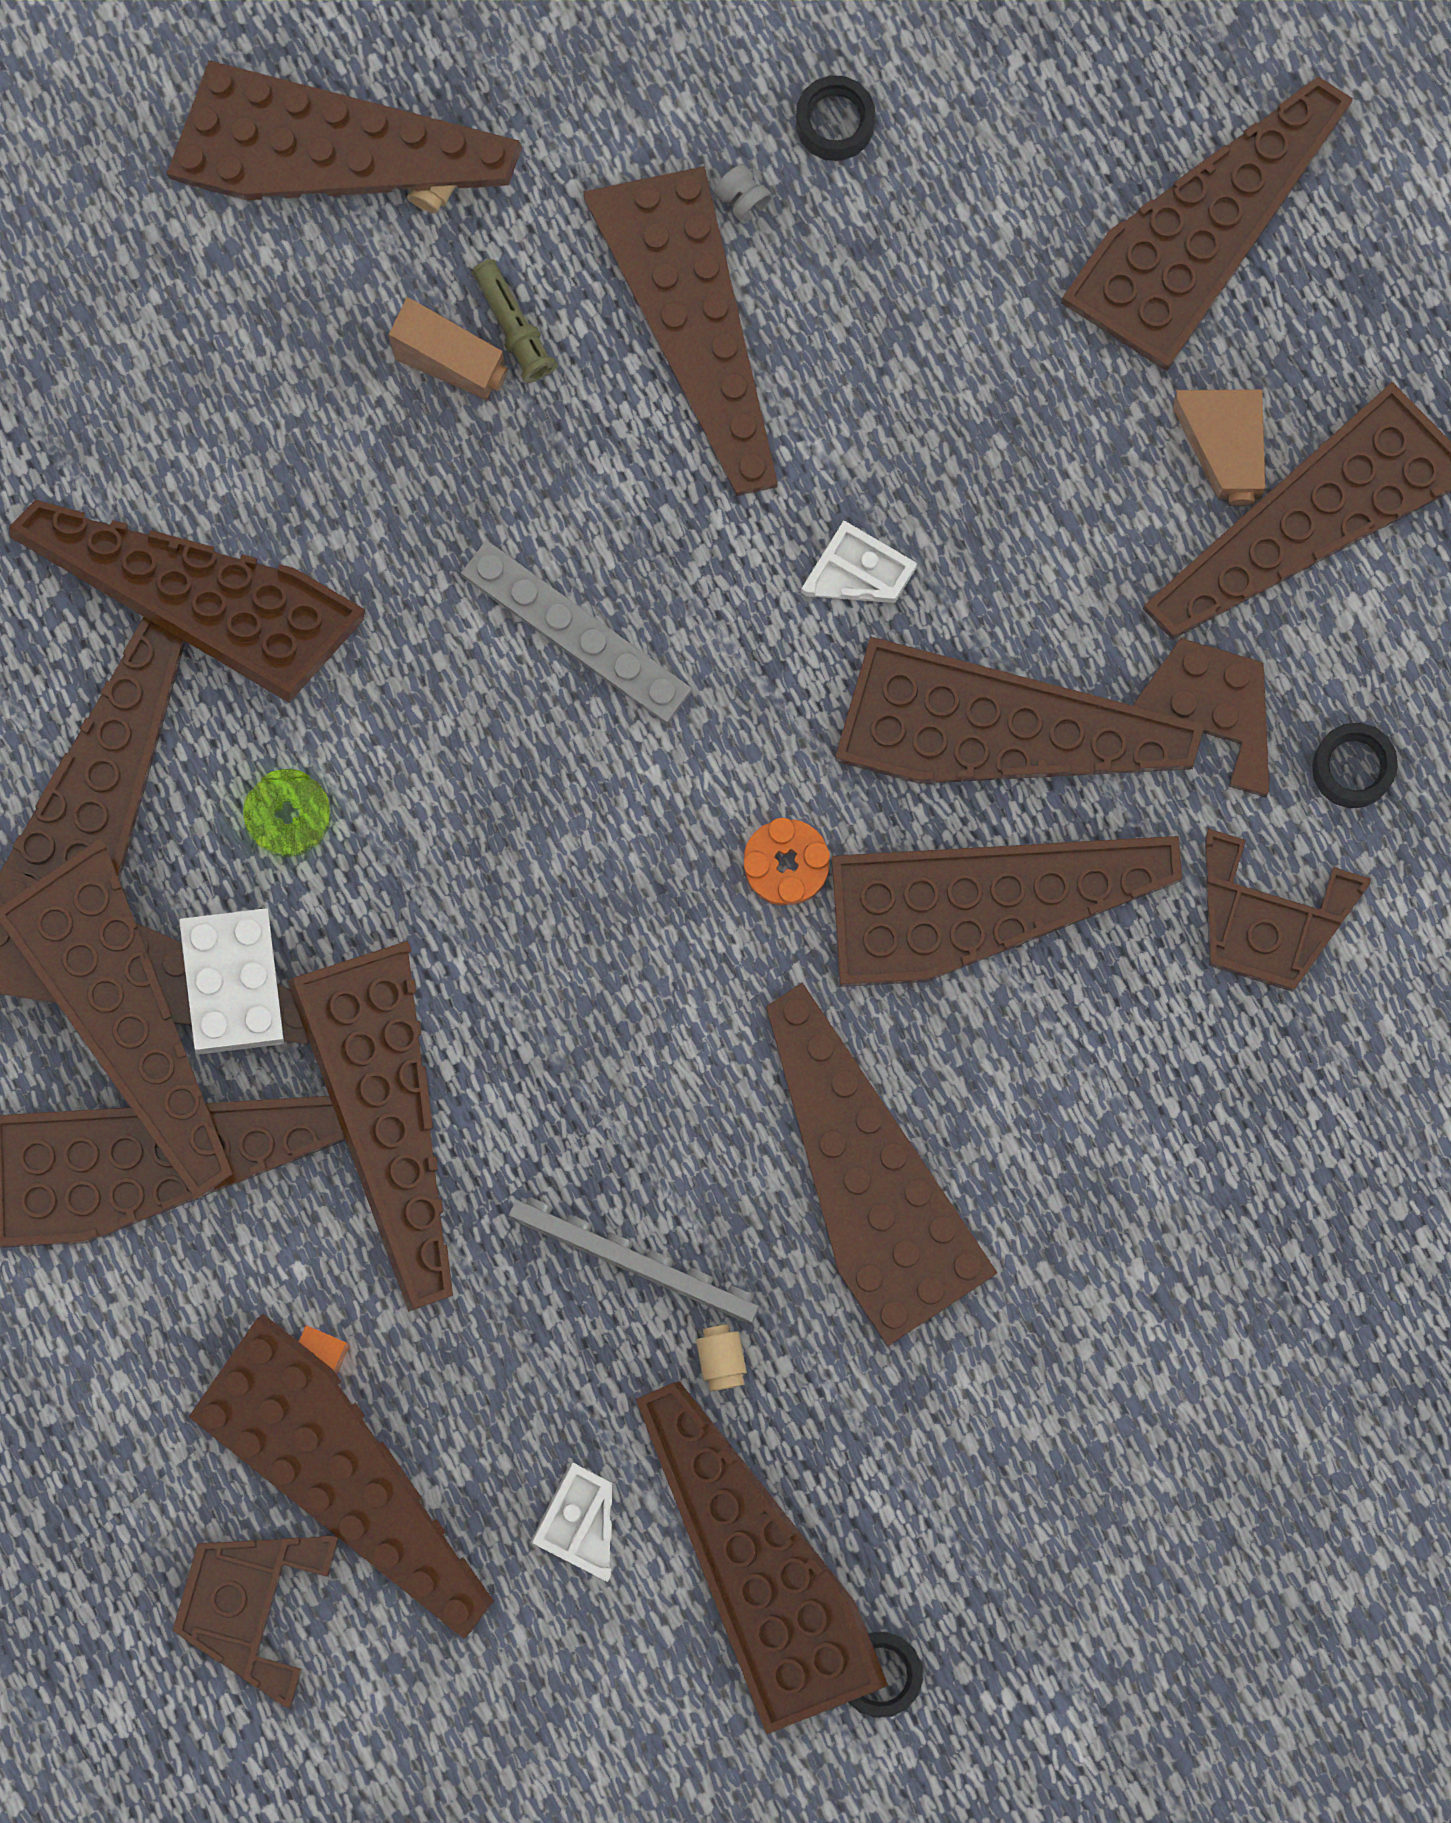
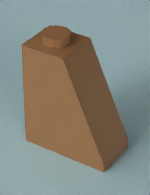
(446, 350)
(1227, 439)

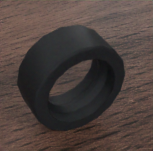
(835, 149)
(1376, 740)
(912, 1685)

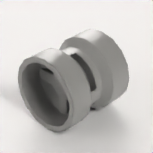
(742, 192)

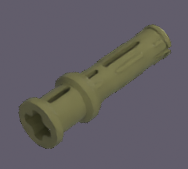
(521, 337)

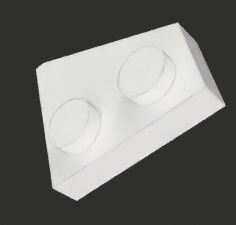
(859, 569)
(579, 1522)

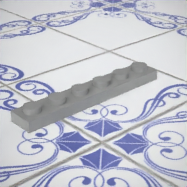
(576, 632)
(652, 1267)

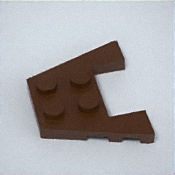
(1223, 695)
(1264, 933)
(231, 1602)

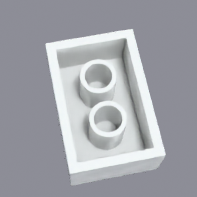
(231, 981)

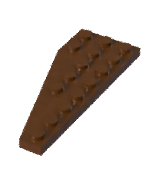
(289, 139)
(1178, 252)

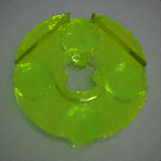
(268, 797)

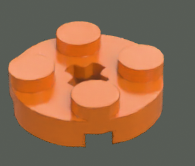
(762, 866)

